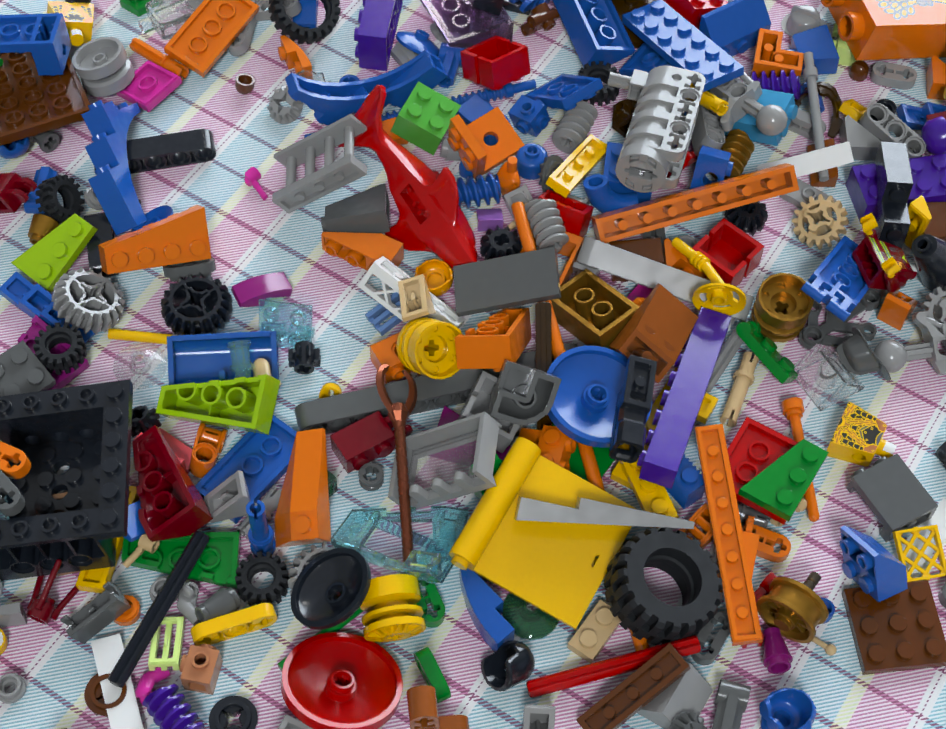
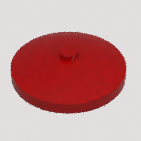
(341, 682)

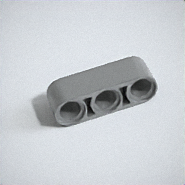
(888, 122)
(707, 131)

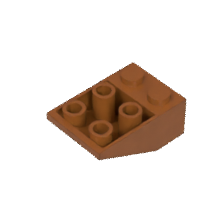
(657, 330)

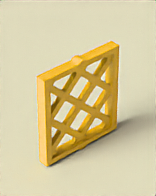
(938, 552)

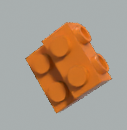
(553, 444)

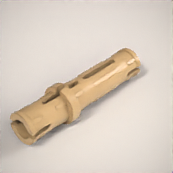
(742, 380)

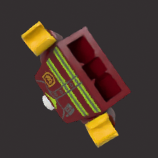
(880, 262)

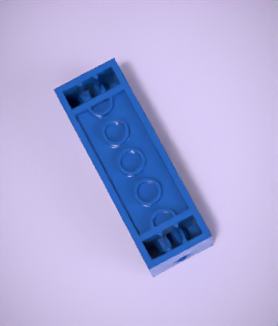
(41, 35)

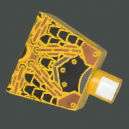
(77, 19)
(859, 437)

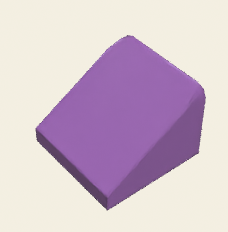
(489, 219)

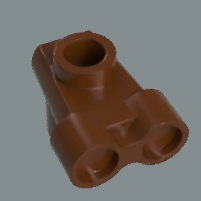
(540, 18)

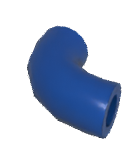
(603, 197)

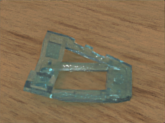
(426, 565)

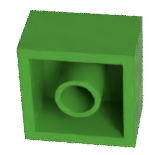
(425, 118)

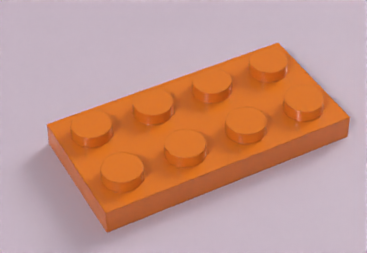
(210, 33)

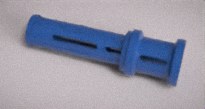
(260, 534)

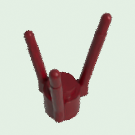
(41, 606)

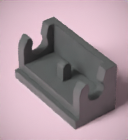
(96, 614)

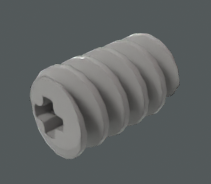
(574, 127)
(546, 224)

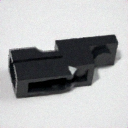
(632, 409)

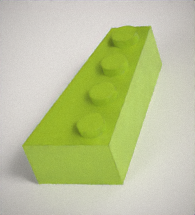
(231, 404)

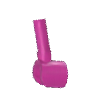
(251, 179)

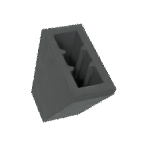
(359, 213)

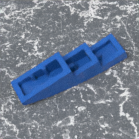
(34, 301)

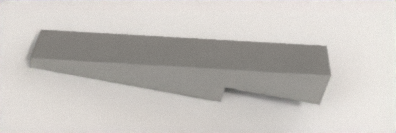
(594, 512)

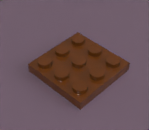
(897, 631)

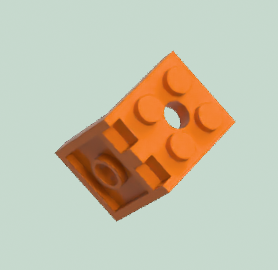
(470, 142)

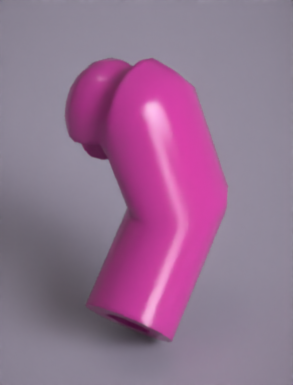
(147, 682)

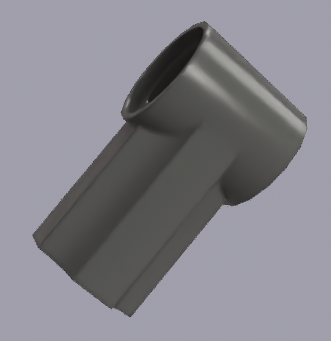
(731, 704)

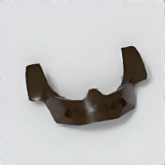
(829, 91)

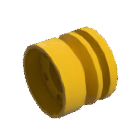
(437, 359)
(392, 609)

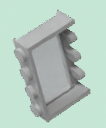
(449, 461)

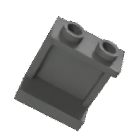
(893, 495)

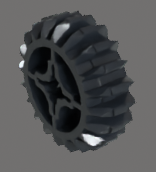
(196, 300)

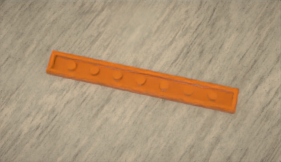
(728, 535)

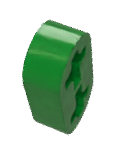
(432, 597)
(432, 674)

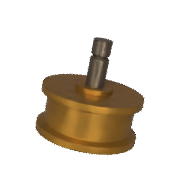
(793, 607)

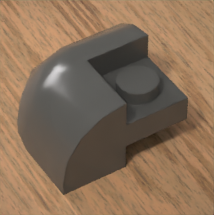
(522, 394)

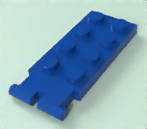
(838, 281)

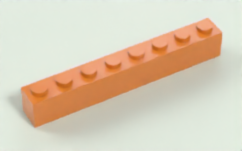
(695, 203)

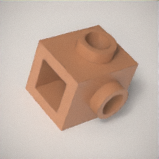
(201, 668)

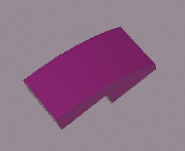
(261, 287)

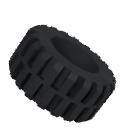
(685, 564)

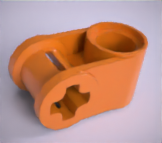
(207, 446)

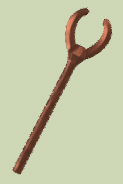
(399, 414)

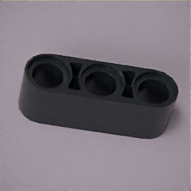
(104, 233)

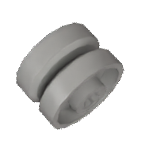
(103, 66)

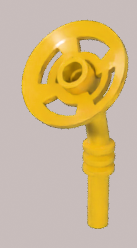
(717, 291)

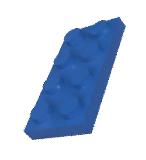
(260, 458)

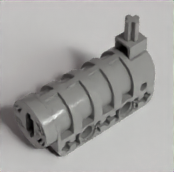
(658, 125)

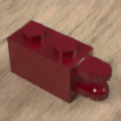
(14, 191)
(365, 441)

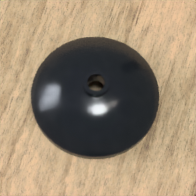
(330, 588)

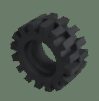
(601, 71)
(70, 195)
(56, 336)
(262, 564)

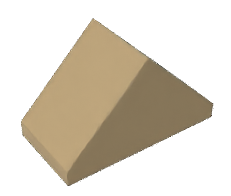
(415, 298)

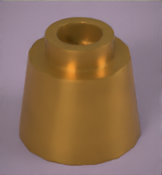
(40, 227)

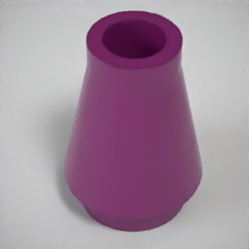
(776, 653)

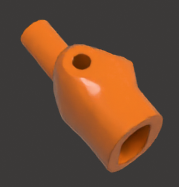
(509, 176)

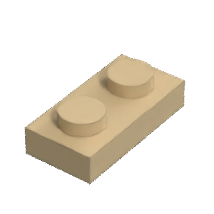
(594, 632)

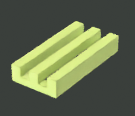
(165, 661)

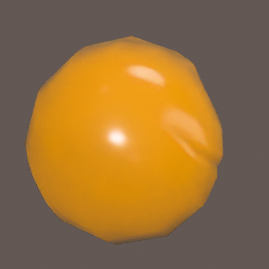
(437, 276)

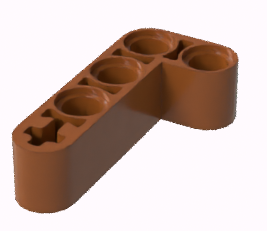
(424, 711)

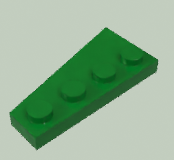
(214, 566)

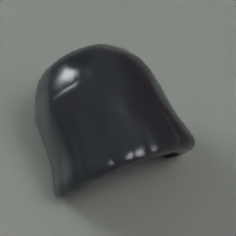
(515, 659)

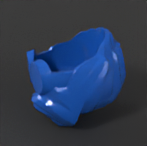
(787, 710)

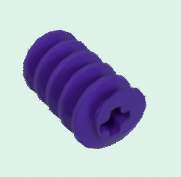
(783, 83)
(168, 711)

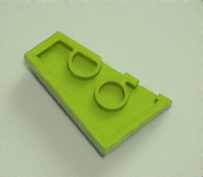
(56, 252)

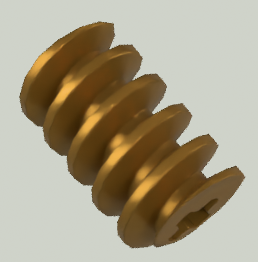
(741, 148)

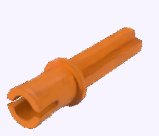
(159, 58)

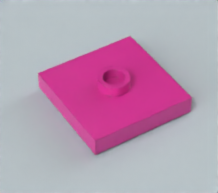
(150, 86)

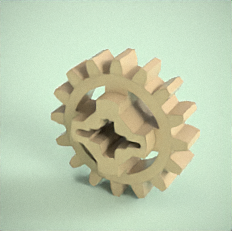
(824, 231)

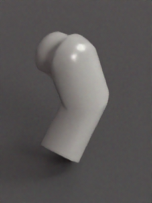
(187, 601)

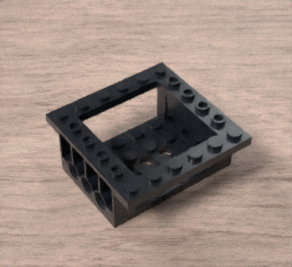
(92, 435)

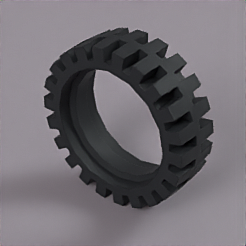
(301, 33)

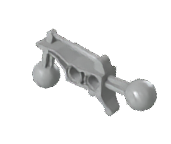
(743, 100)
(895, 355)

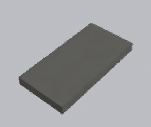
(506, 281)

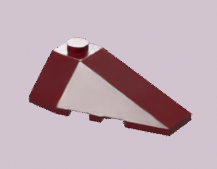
(167, 495)

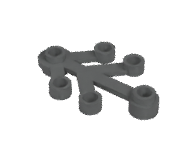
(833, 323)

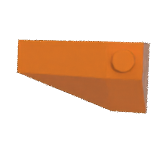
(304, 498)

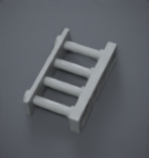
(331, 176)

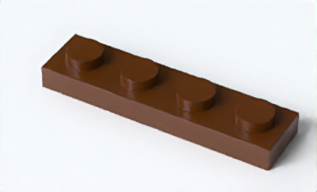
(636, 691)

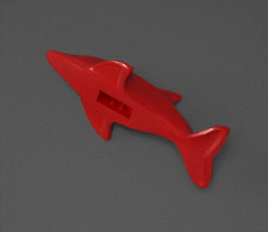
(425, 199)

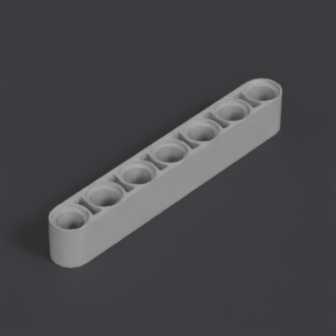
(647, 272)

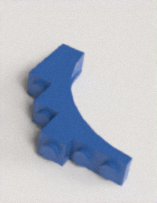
(336, 100)
(108, 154)

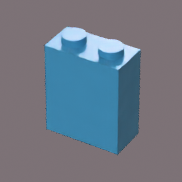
(768, 97)

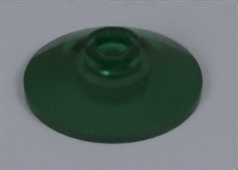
(527, 623)

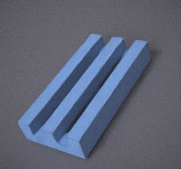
(380, 313)

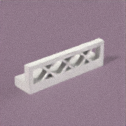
(389, 276)

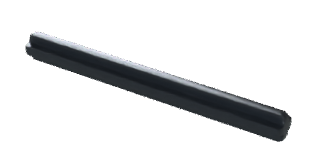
(158, 609)

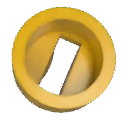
(325, 390)

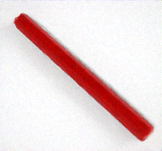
(606, 668)

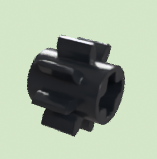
(304, 357)
(143, 420)

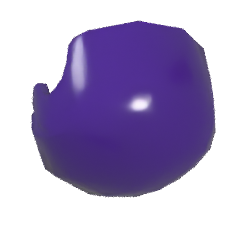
(935, 135)

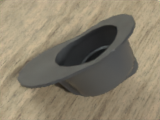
(859, 357)

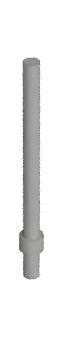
(810, 76)

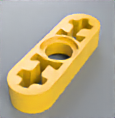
(234, 624)

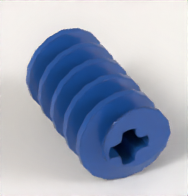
(478, 190)

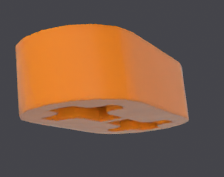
(15, 455)
(767, 542)

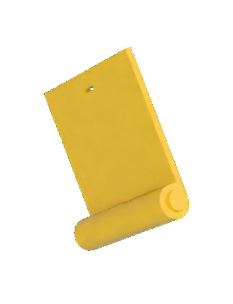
(537, 560)

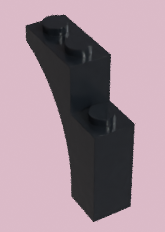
(894, 188)

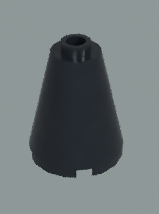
(930, 260)

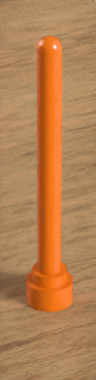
(793, 410)

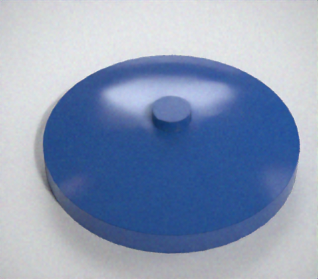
(587, 393)

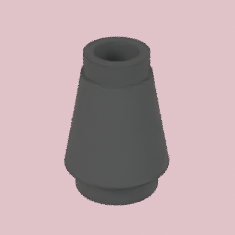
(219, 604)

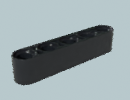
(170, 150)

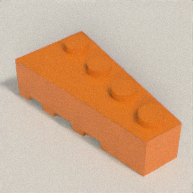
(166, 242)
(495, 340)

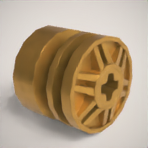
(781, 307)

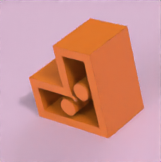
(770, 56)

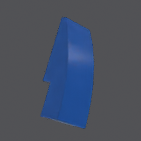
(485, 610)

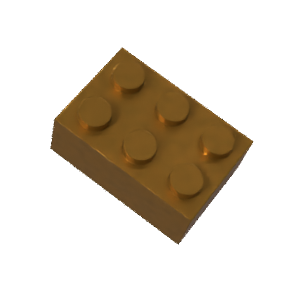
(592, 309)

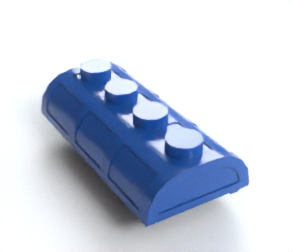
(207, 358)

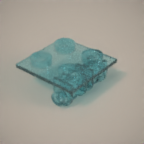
(289, 321)

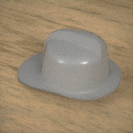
(802, 19)

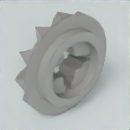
(281, 114)

